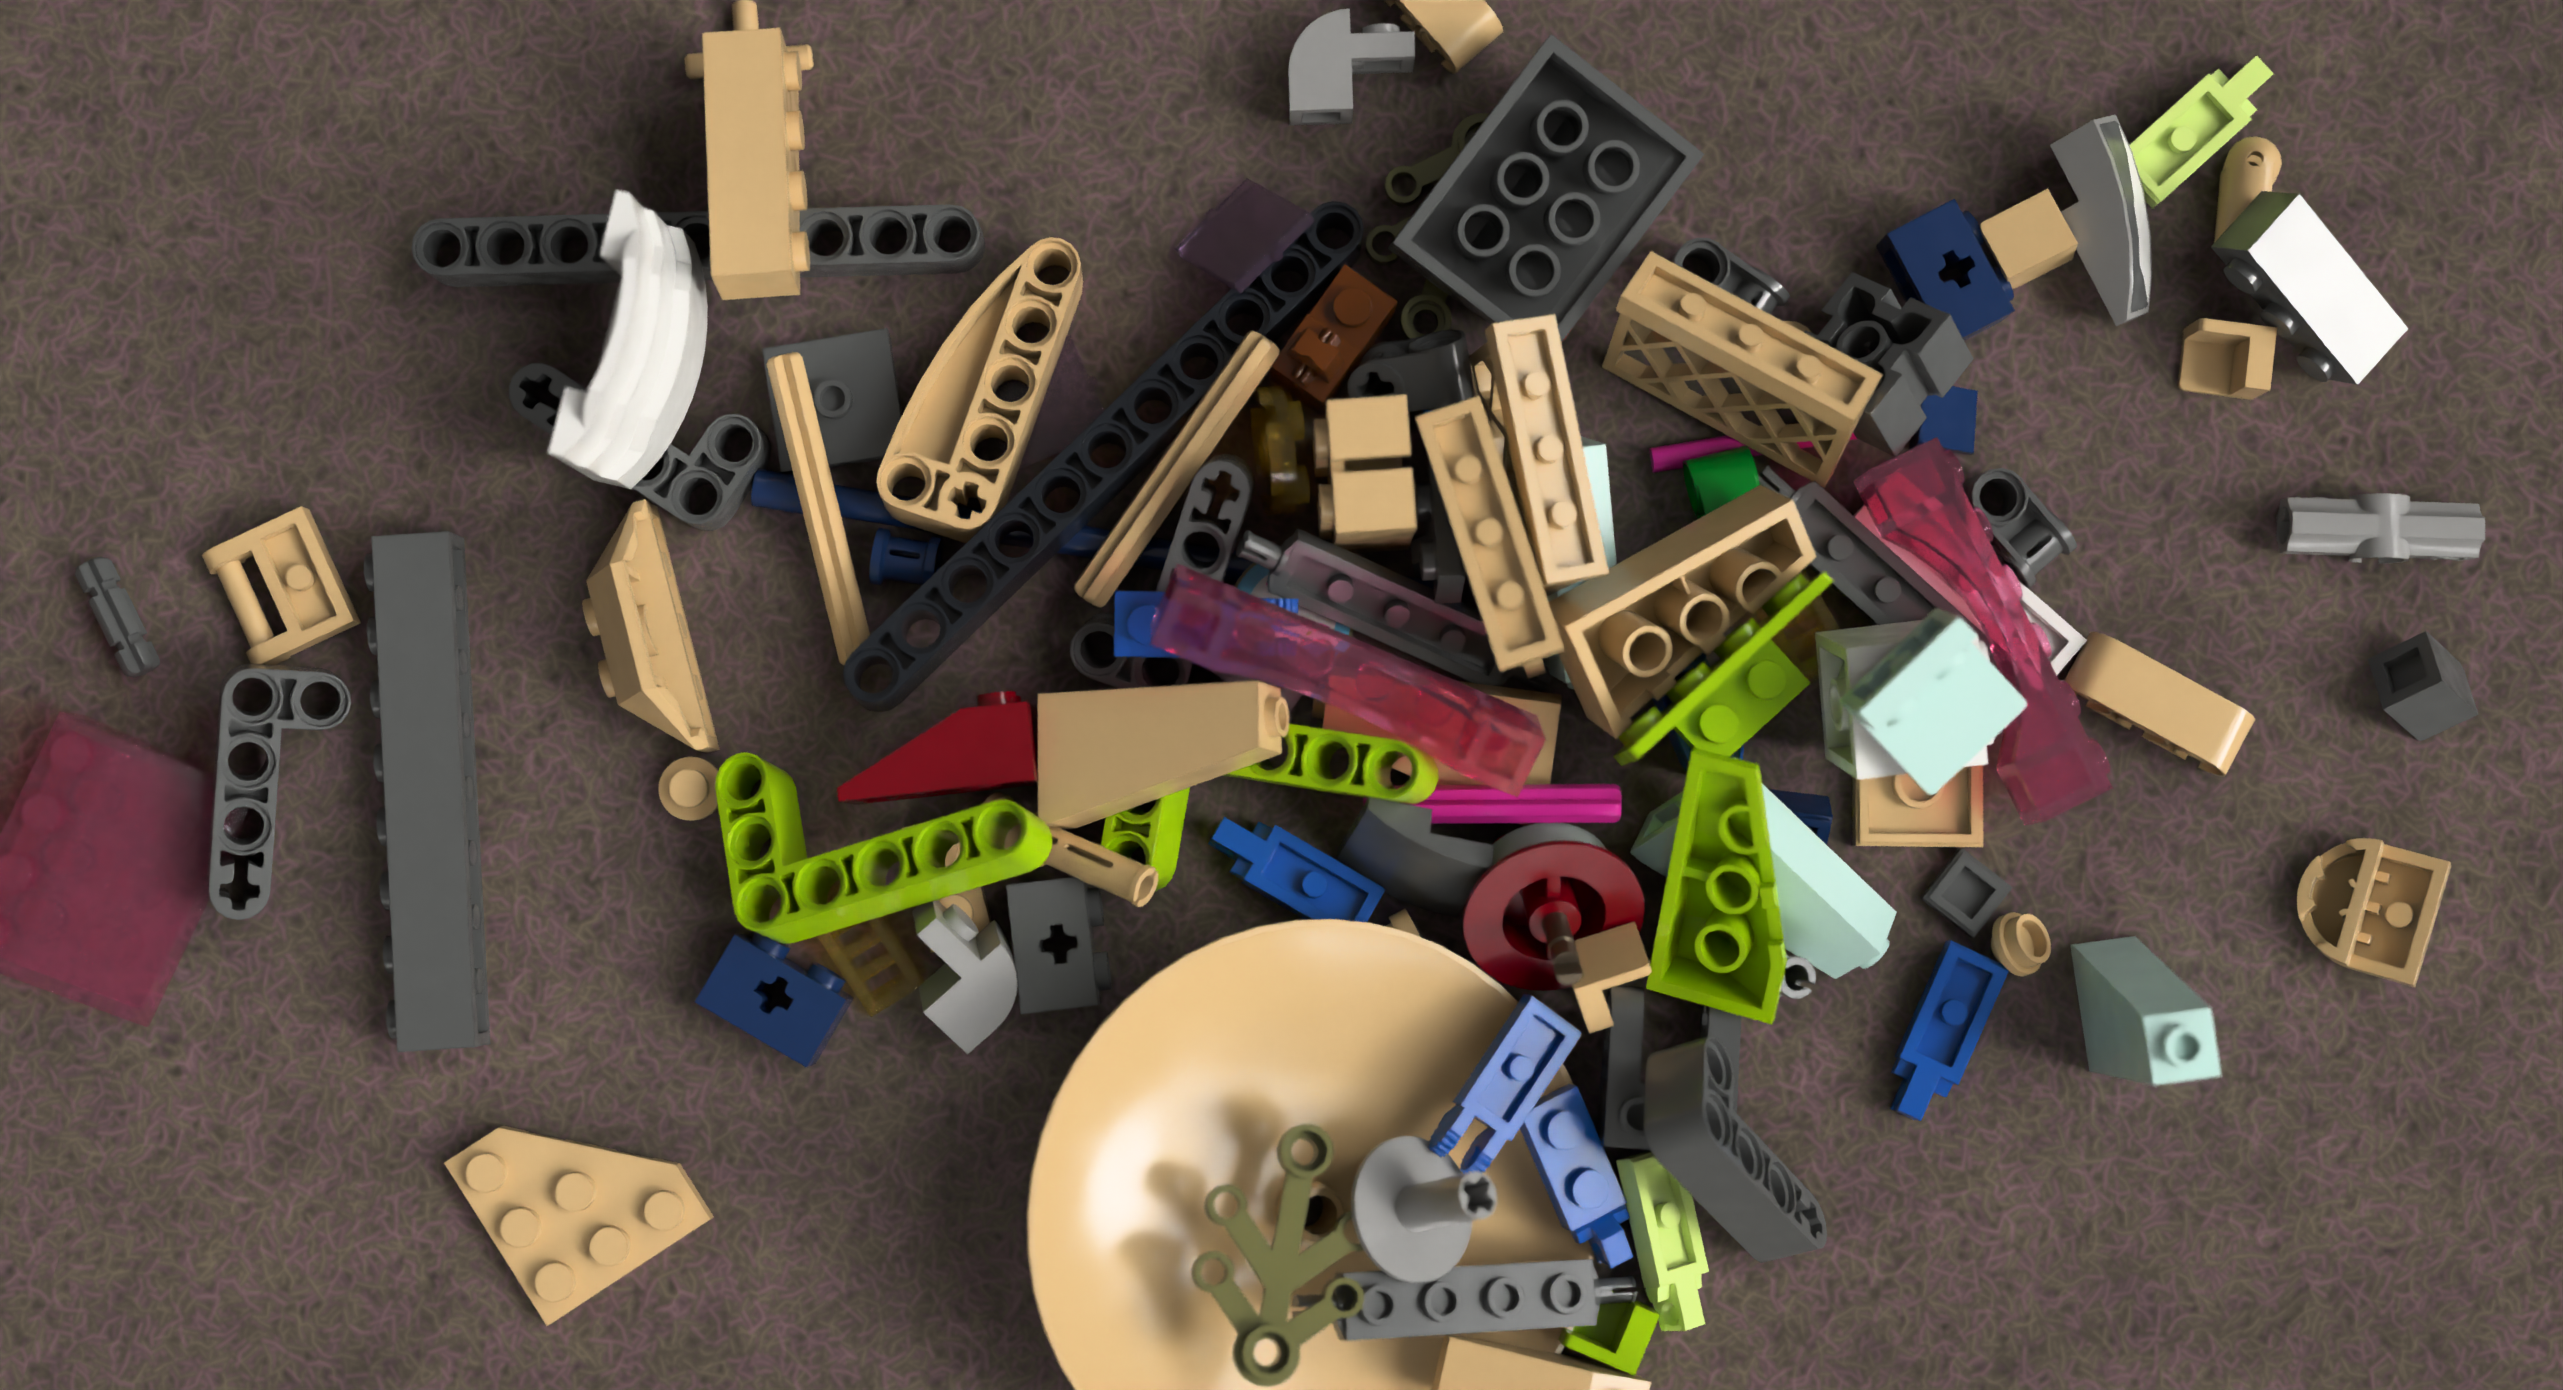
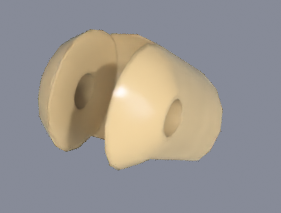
(2242, 181)

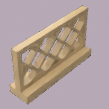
(1753, 350)
(1539, 442)
(1490, 536)

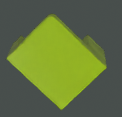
(1618, 1337)

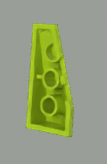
(1720, 902)

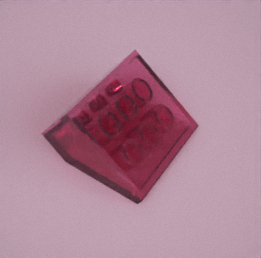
(105, 868)

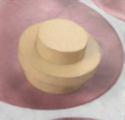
(689, 788)
(2020, 943)

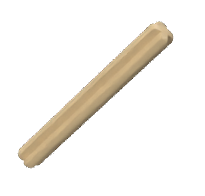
(1176, 468)
(818, 502)

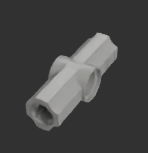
(2380, 527)

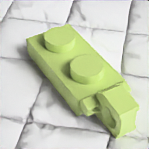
(2195, 129)
(1665, 1240)

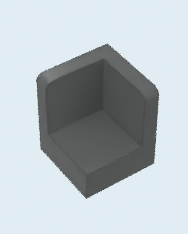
(2422, 686)

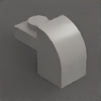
(1329, 55)
(975, 984)

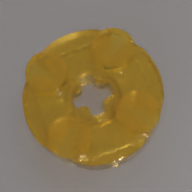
(1273, 438)

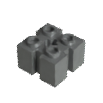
(1909, 345)

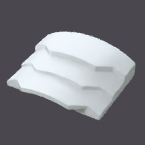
(648, 353)

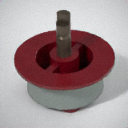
(1540, 897)

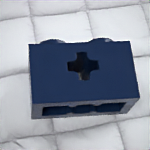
(1948, 241)
(738, 996)

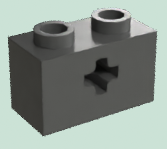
(1040, 977)

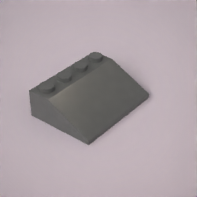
(1546, 194)

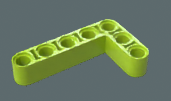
(1305, 767)
(860, 867)

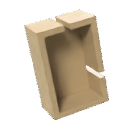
(1368, 491)

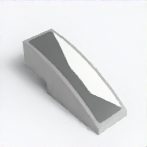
(2110, 215)

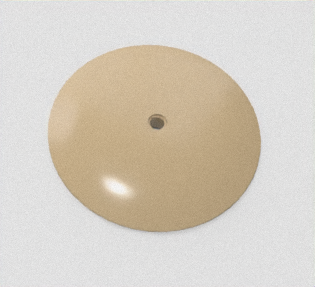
(1193, 1095)

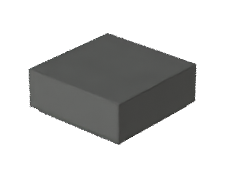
(1966, 892)

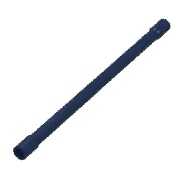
(779, 492)

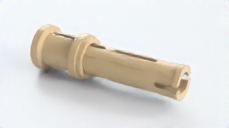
(1093, 863)

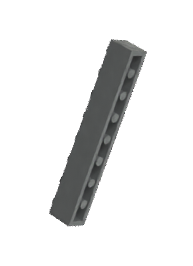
(428, 792)

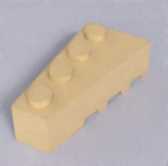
(754, 163)
(1673, 601)

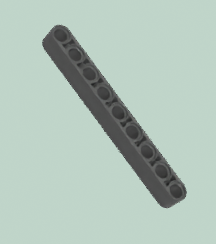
(547, 236)

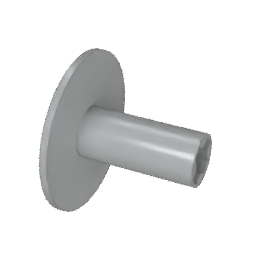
(1416, 1208)

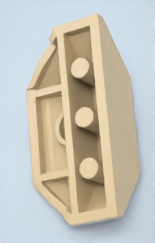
(646, 632)

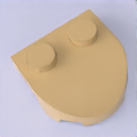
(2372, 907)

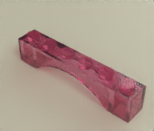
(1271, 644)
(2044, 749)

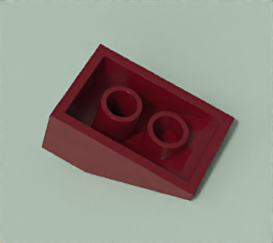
(964, 753)

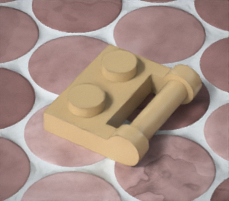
(298, 578)

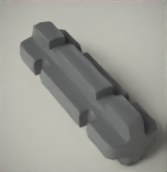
(117, 617)

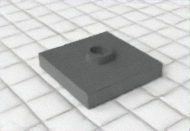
(851, 392)

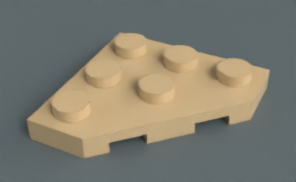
(573, 1211)

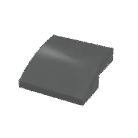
(1398, 852)

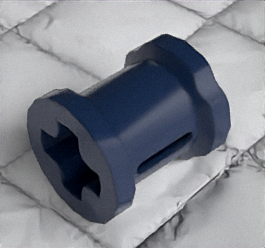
(904, 558)

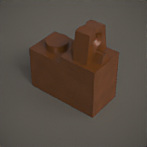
(1333, 339)

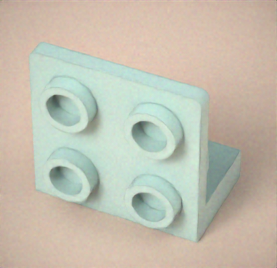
(1934, 700)

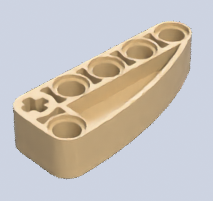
(958, 402)

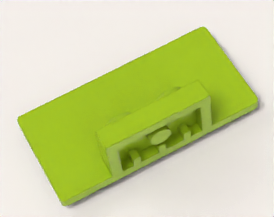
(1739, 693)

